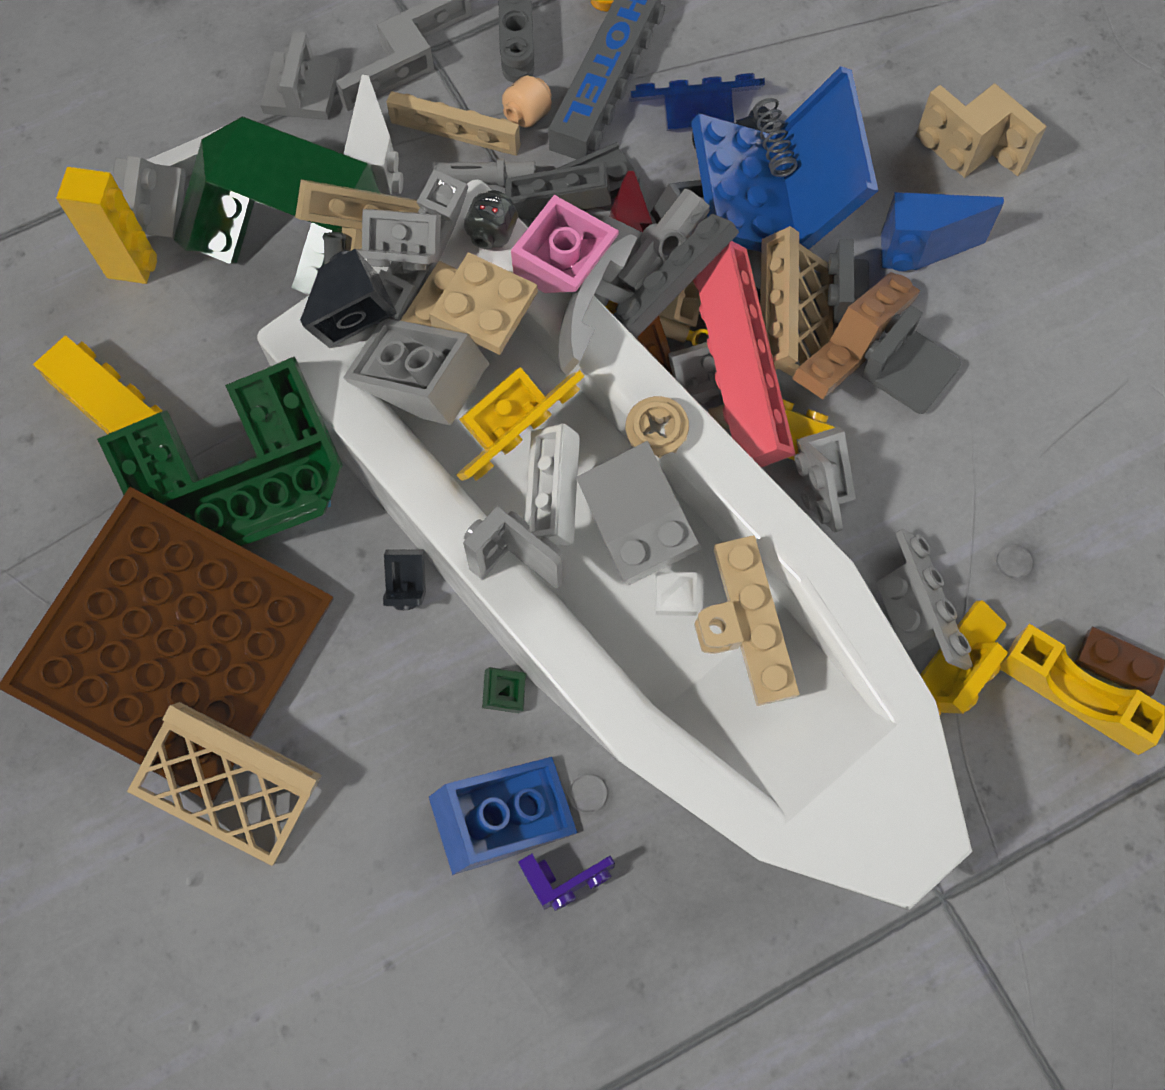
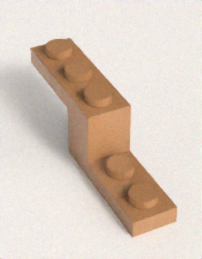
(857, 330)

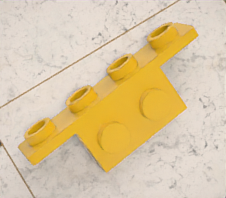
(507, 413)
(957, 688)

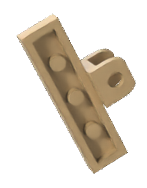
(345, 207)
(748, 622)

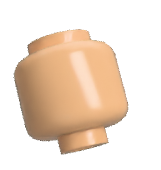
(527, 101)

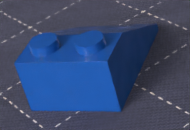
(934, 227)
(501, 814)

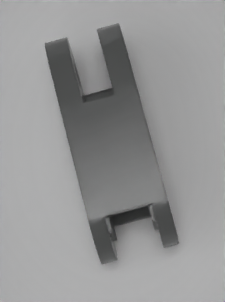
(516, 38)

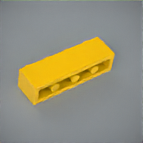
(106, 224)
(93, 386)

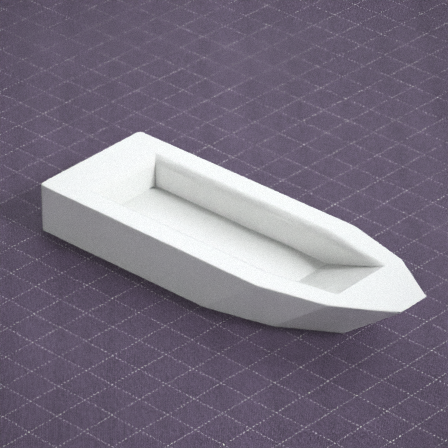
(822, 784)

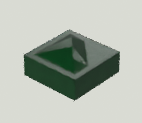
(504, 690)

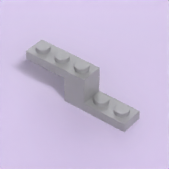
(405, 46)

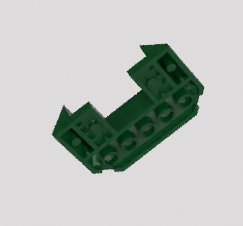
(266, 166)
(256, 497)

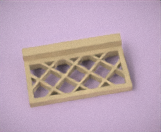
(780, 296)
(235, 748)

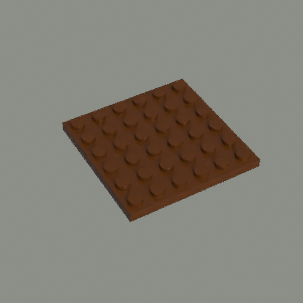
(160, 621)

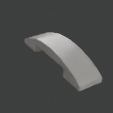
(440, 196)
(574, 333)

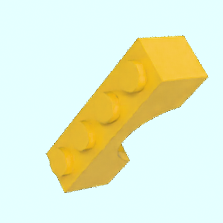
(1116, 712)

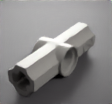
(675, 227)

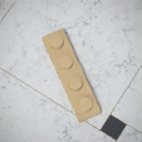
(454, 123)

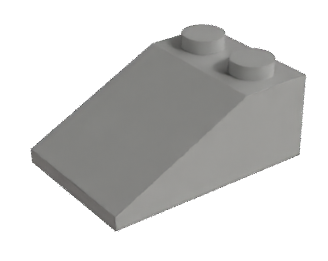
(419, 369)
(637, 513)

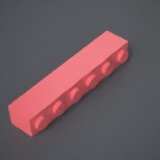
(743, 357)

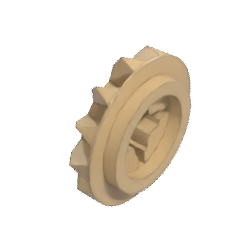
(659, 410)

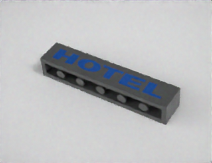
(603, 77)

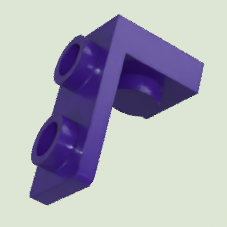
(540, 877)

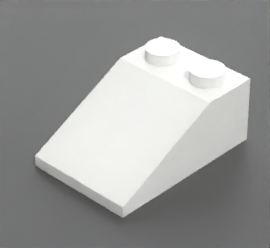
(370, 140)

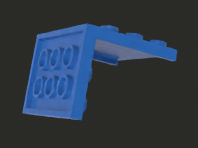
(826, 187)

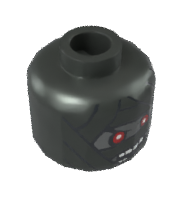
(490, 219)

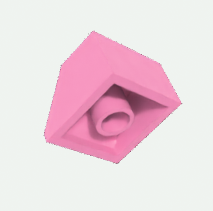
(561, 247)

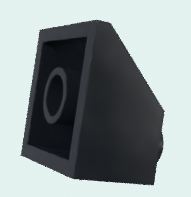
(345, 299)

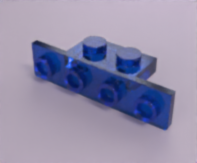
(686, 101)

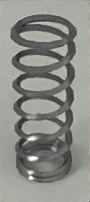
(778, 173)

